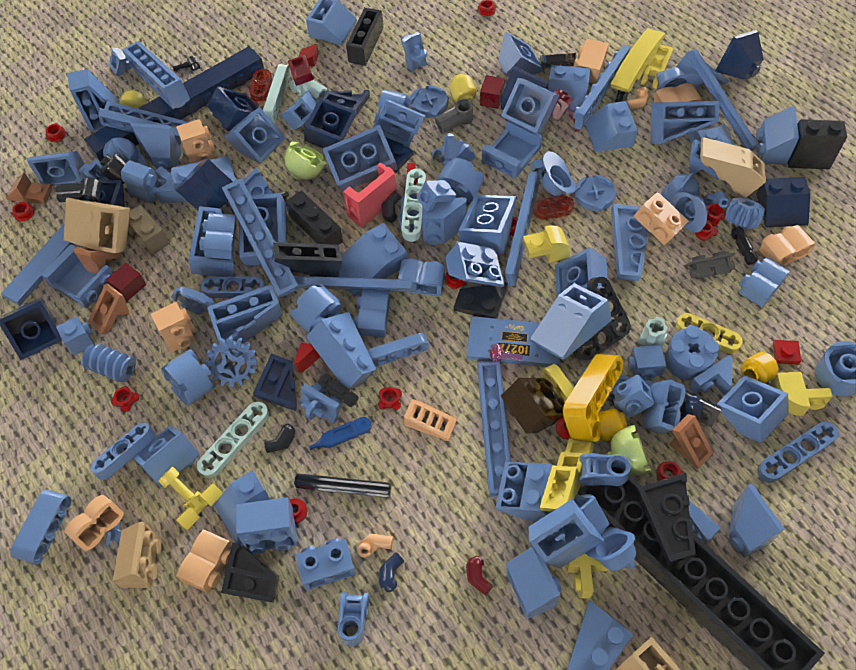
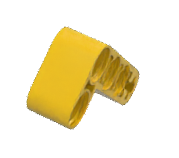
(589, 396)

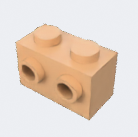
(592, 56)
(196, 141)
(661, 218)
(174, 326)

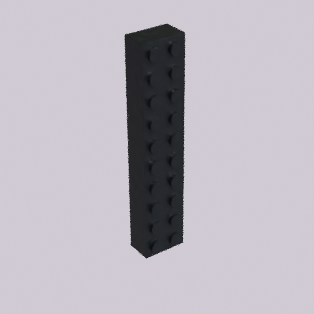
(710, 590)

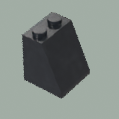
(817, 144)

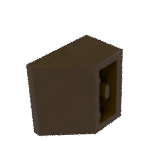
(533, 404)

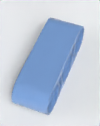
(40, 526)

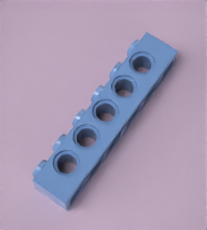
(157, 75)

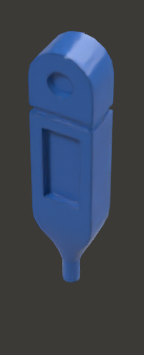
(343, 433)

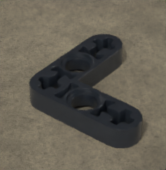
(610, 331)

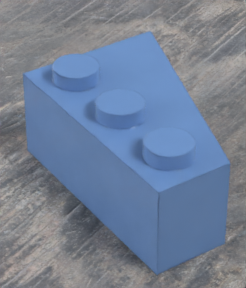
(90, 96)
(675, 119)
(198, 262)
(245, 314)
(342, 349)

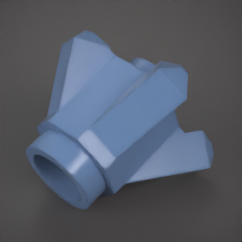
(457, 149)

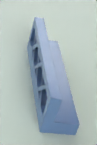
(124, 120)

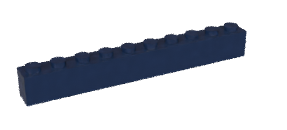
(227, 74)

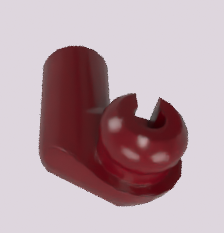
(474, 575)

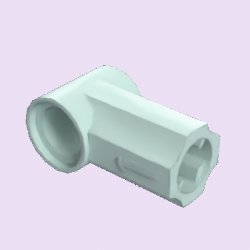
(313, 87)
(654, 332)

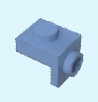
(435, 192)

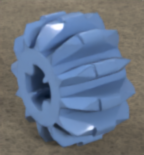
(745, 213)

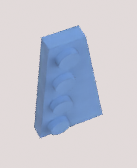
(629, 242)

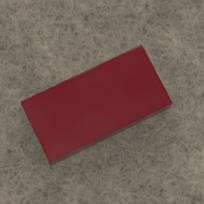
(300, 70)

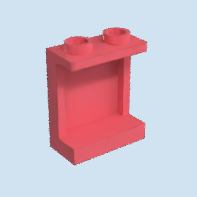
(367, 203)

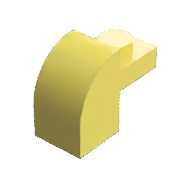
(549, 243)
(799, 397)
(583, 580)

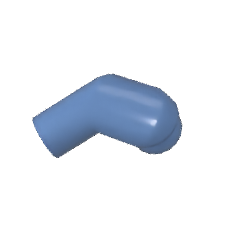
(717, 198)

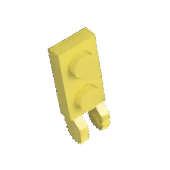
(658, 64)

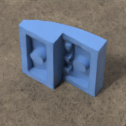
(399, 122)

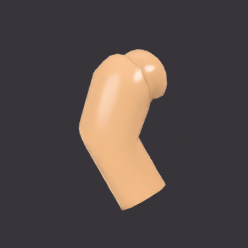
(641, 99)
(372, 543)

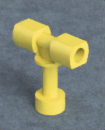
(194, 502)

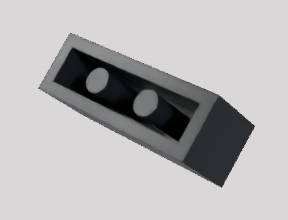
(364, 36)
(313, 220)

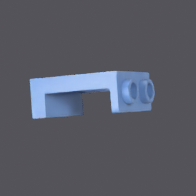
(512, 149)
(73, 280)

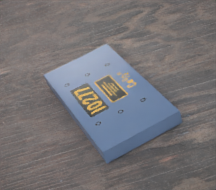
(513, 337)

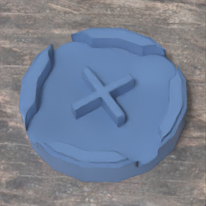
(429, 101)
(595, 193)
(192, 300)

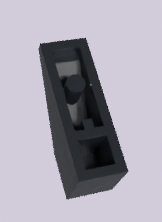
(310, 259)

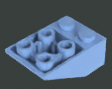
(571, 321)

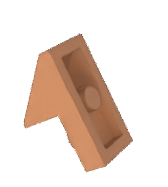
(29, 191)
(93, 259)
(107, 308)
(691, 441)

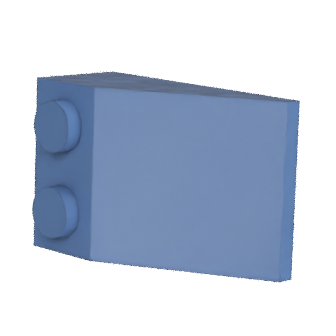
(488, 222)
(373, 256)

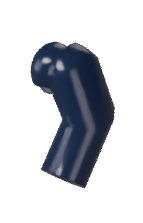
(693, 407)
(386, 572)

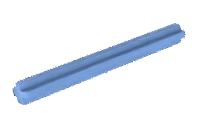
(719, 95)

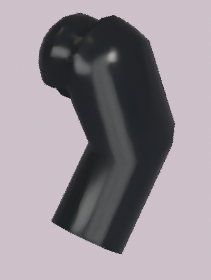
(388, 207)
(283, 439)

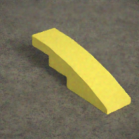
(637, 60)
(565, 477)

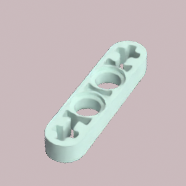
(276, 91)
(412, 204)
(236, 441)

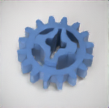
(240, 357)

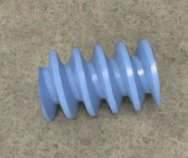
(108, 362)

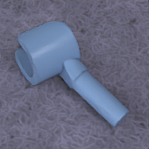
(439, 152)
(114, 535)

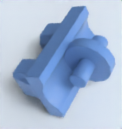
(414, 51)
(319, 404)

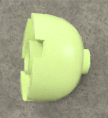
(303, 162)
(631, 447)

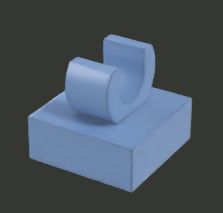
(118, 62)
(537, 165)

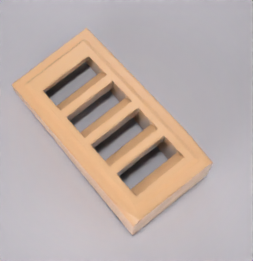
(423, 409)

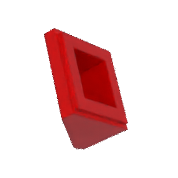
(311, 54)
(305, 357)

